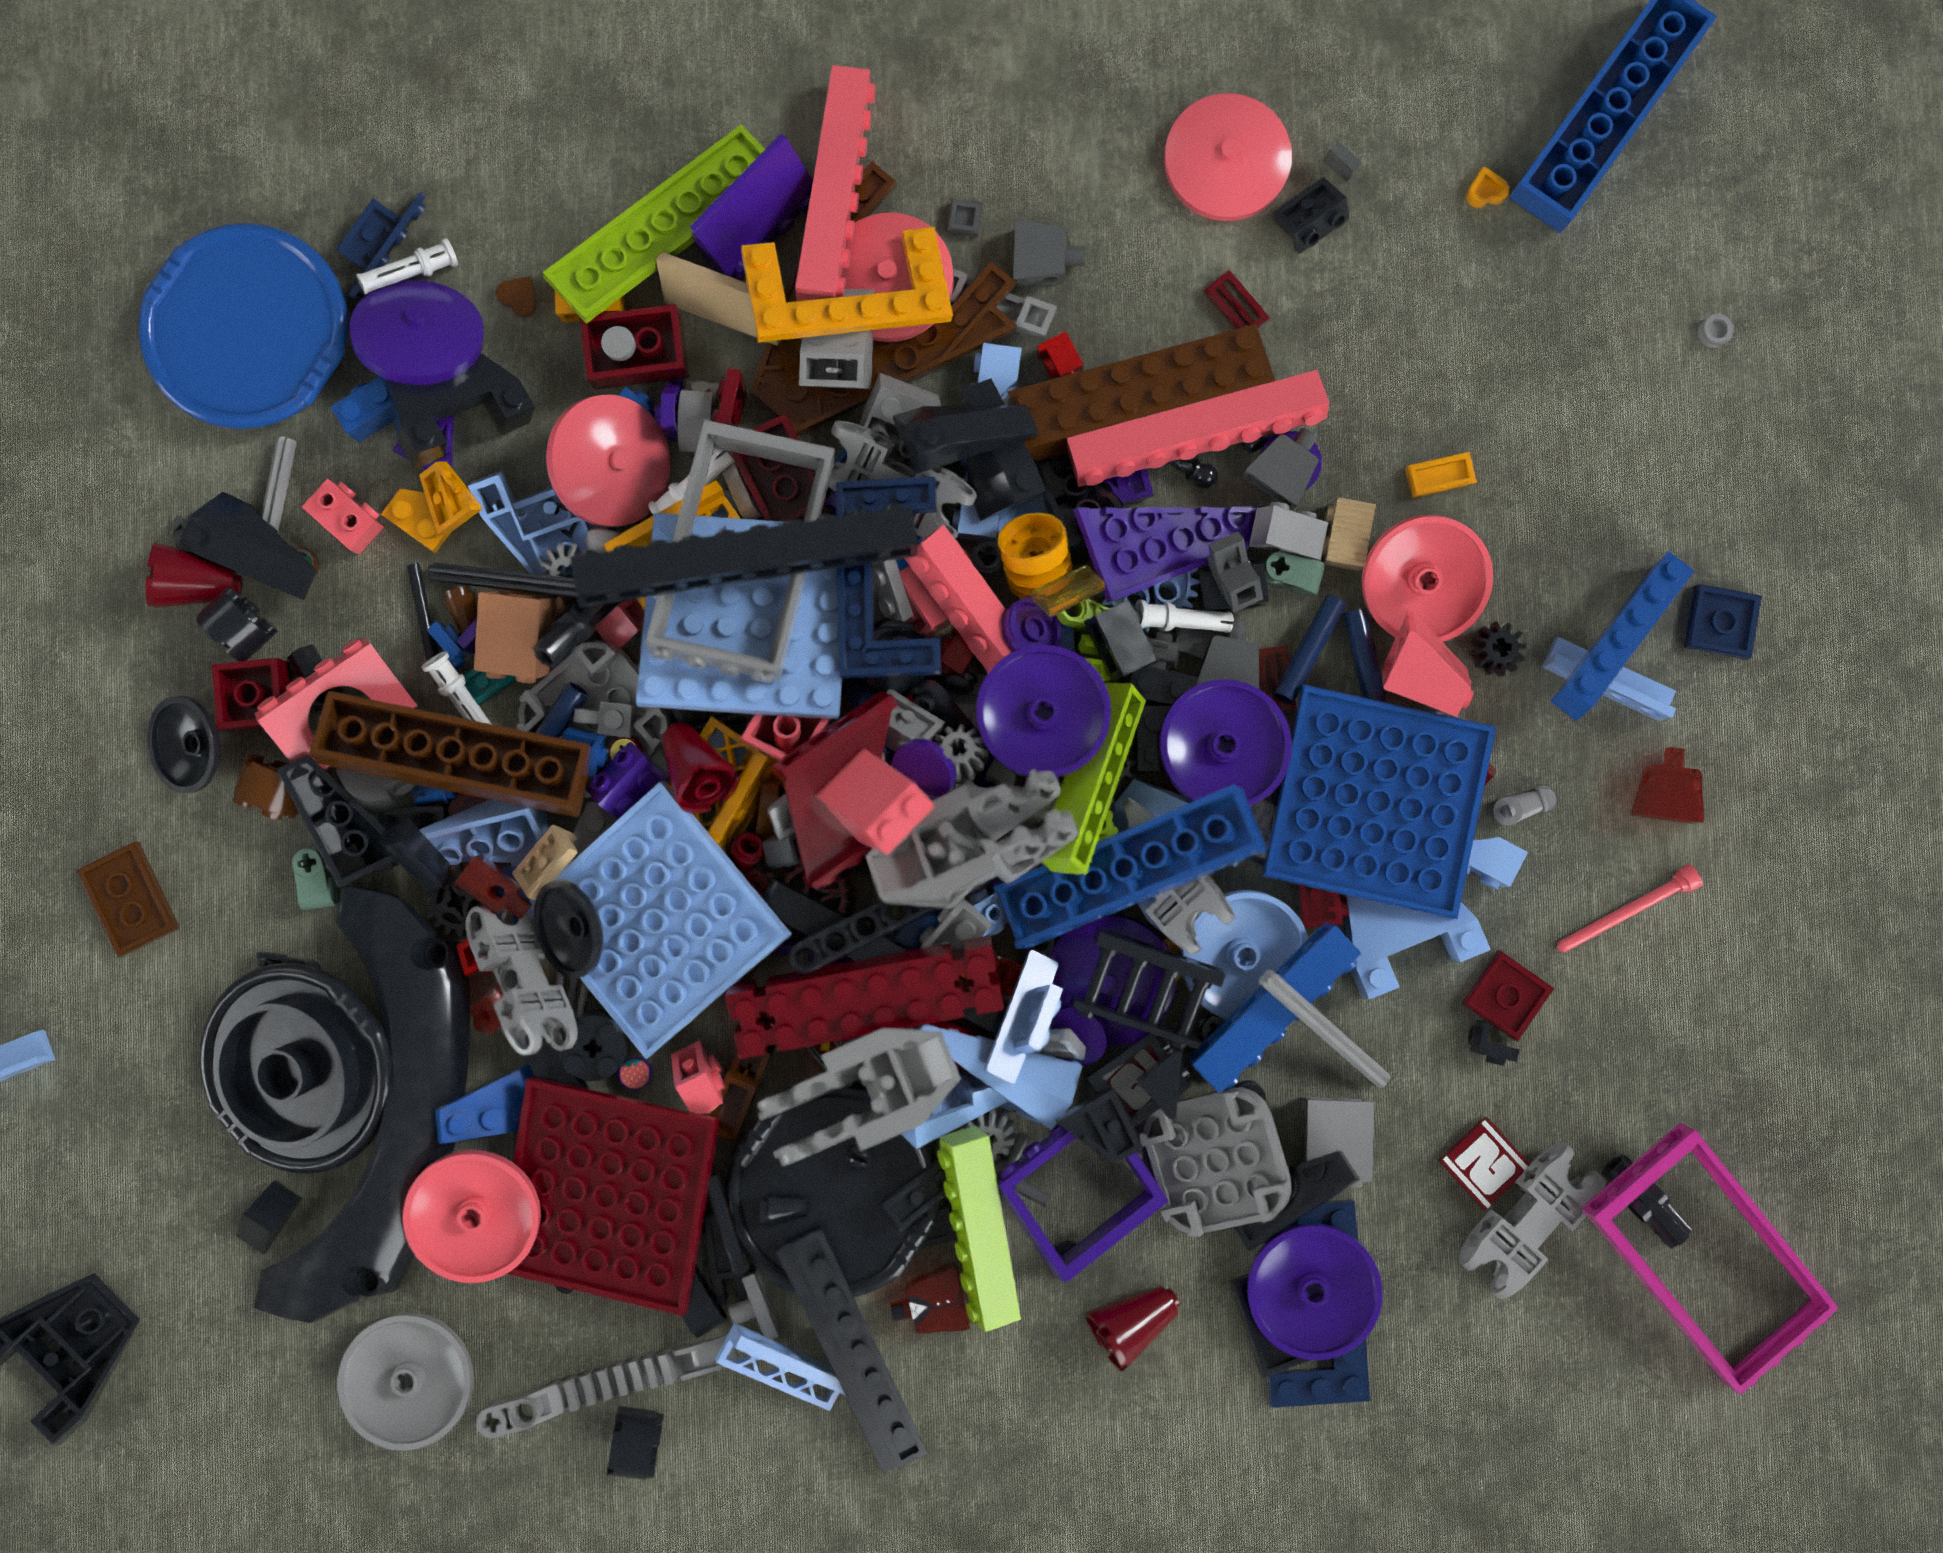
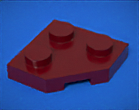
(733, 396)

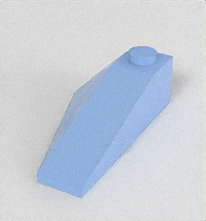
(491, 828)

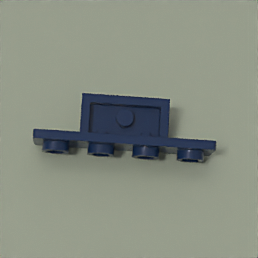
(373, 236)

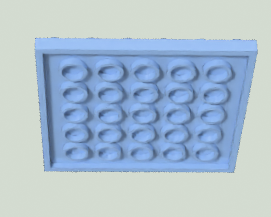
(745, 621)
(671, 918)

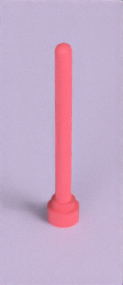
(1684, 880)

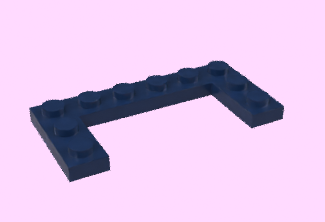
(858, 651)
(1349, 1375)

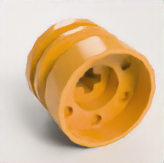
(1033, 552)

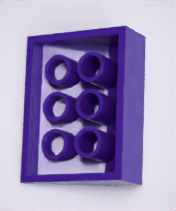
(754, 208)

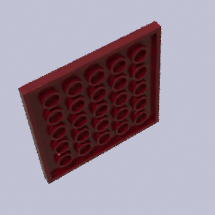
(615, 1193)

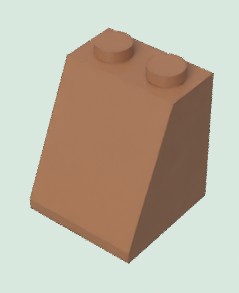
(509, 629)

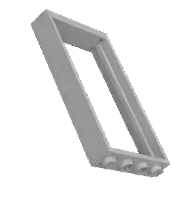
(763, 446)

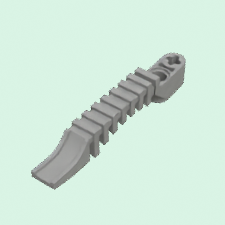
(570, 1394)

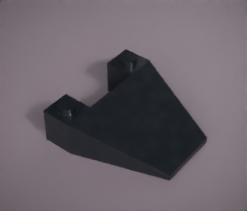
(421, 406)
(73, 1345)

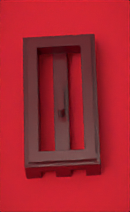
(1228, 276)

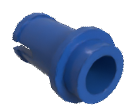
(432, 795)

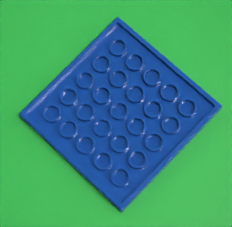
(1379, 801)

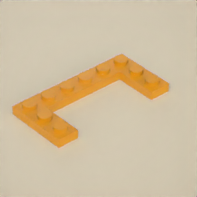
(779, 320)

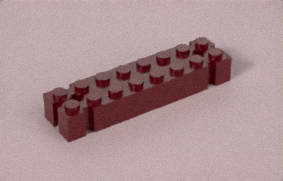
(865, 997)

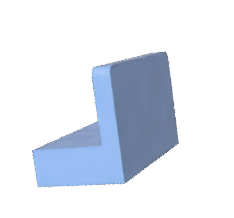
(25, 1054)

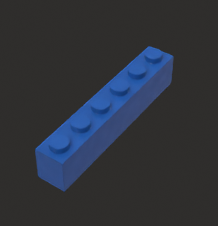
(1622, 636)
(1263, 1017)

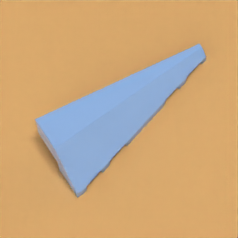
(1043, 1083)
(962, 1104)

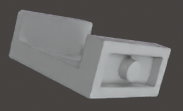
(1341, 1126)

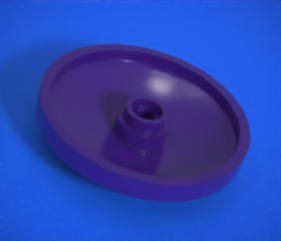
(417, 332)
(1043, 711)
(1225, 737)
(1076, 962)
(1314, 1291)

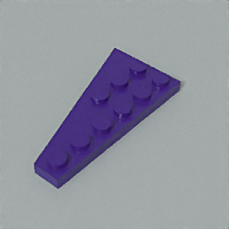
(1155, 543)

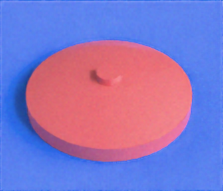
(1227, 157)
(881, 263)
(608, 460)
(1431, 570)
(471, 1216)

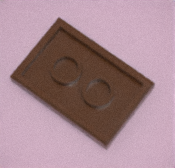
(128, 899)

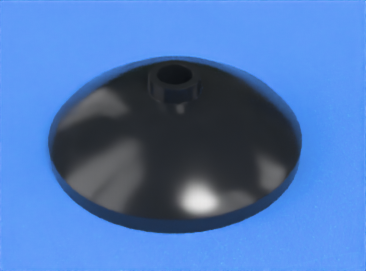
(183, 744)
(568, 928)

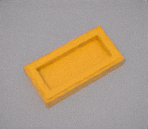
(1440, 475)

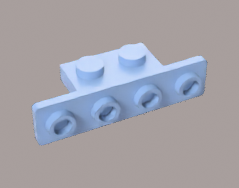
(1026, 1017)

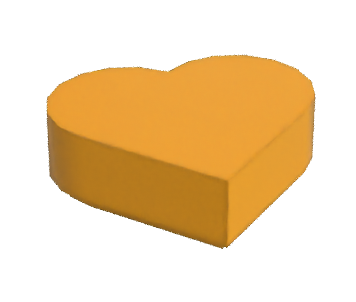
(1487, 188)

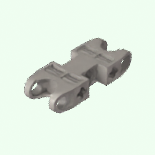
(871, 461)
(1178, 908)
(521, 981)
(1530, 1220)

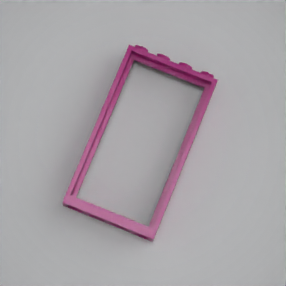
(1643, 1174)

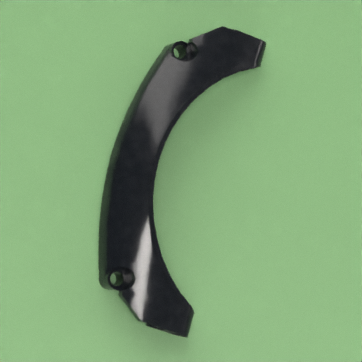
(428, 1038)

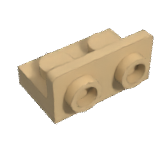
(545, 860)

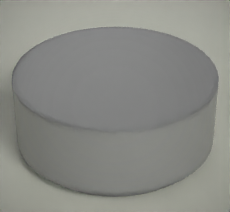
(1715, 330)
(618, 343)

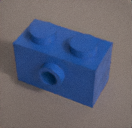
(365, 409)

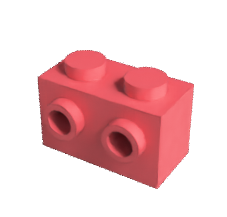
(343, 516)
(697, 1078)

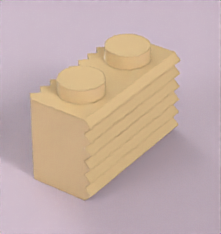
(1347, 533)

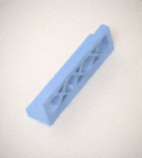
(1627, 687)
(786, 1360)

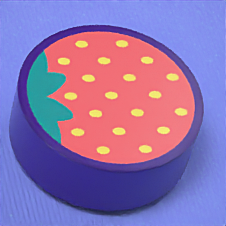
(635, 1073)

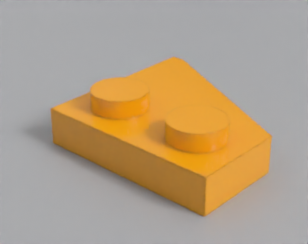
(447, 497)

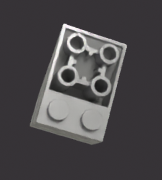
(838, 358)
(892, 398)

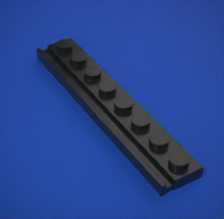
(851, 1349)

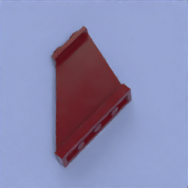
(821, 838)

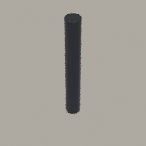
(422, 609)

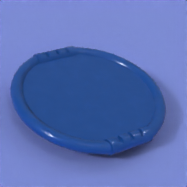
(243, 326)

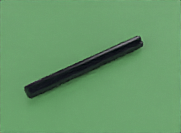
(502, 579)

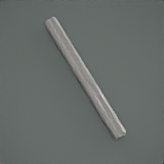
(1324, 1028)

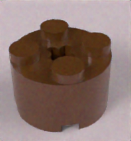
(263, 788)

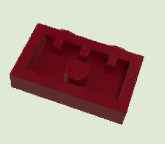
(1321, 907)

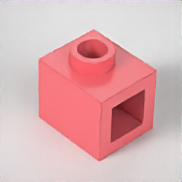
(622, 623)

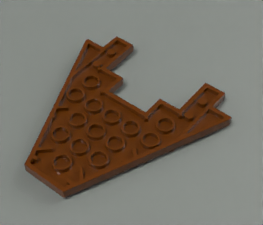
(973, 323)

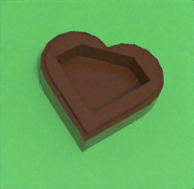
(518, 295)

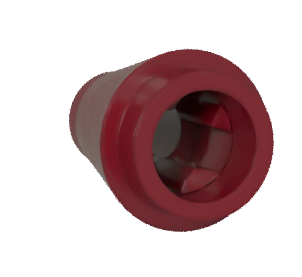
(746, 851)

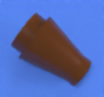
(461, 606)

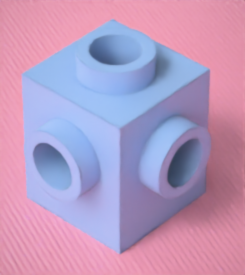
(990, 906)

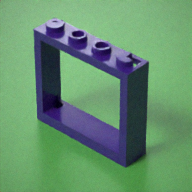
(1102, 1237)

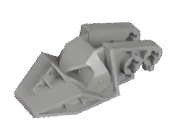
(943, 851)
(903, 1074)

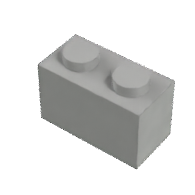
(1288, 531)

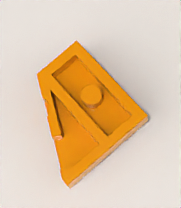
(412, 514)

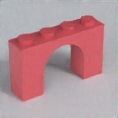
(357, 667)

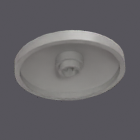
(405, 1381)

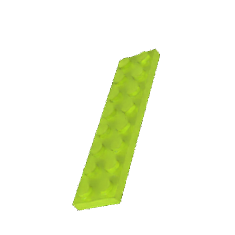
(628, 246)

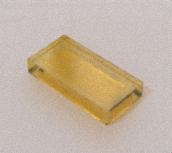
(1068, 590)

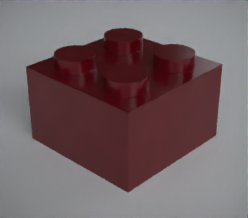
(242, 687)

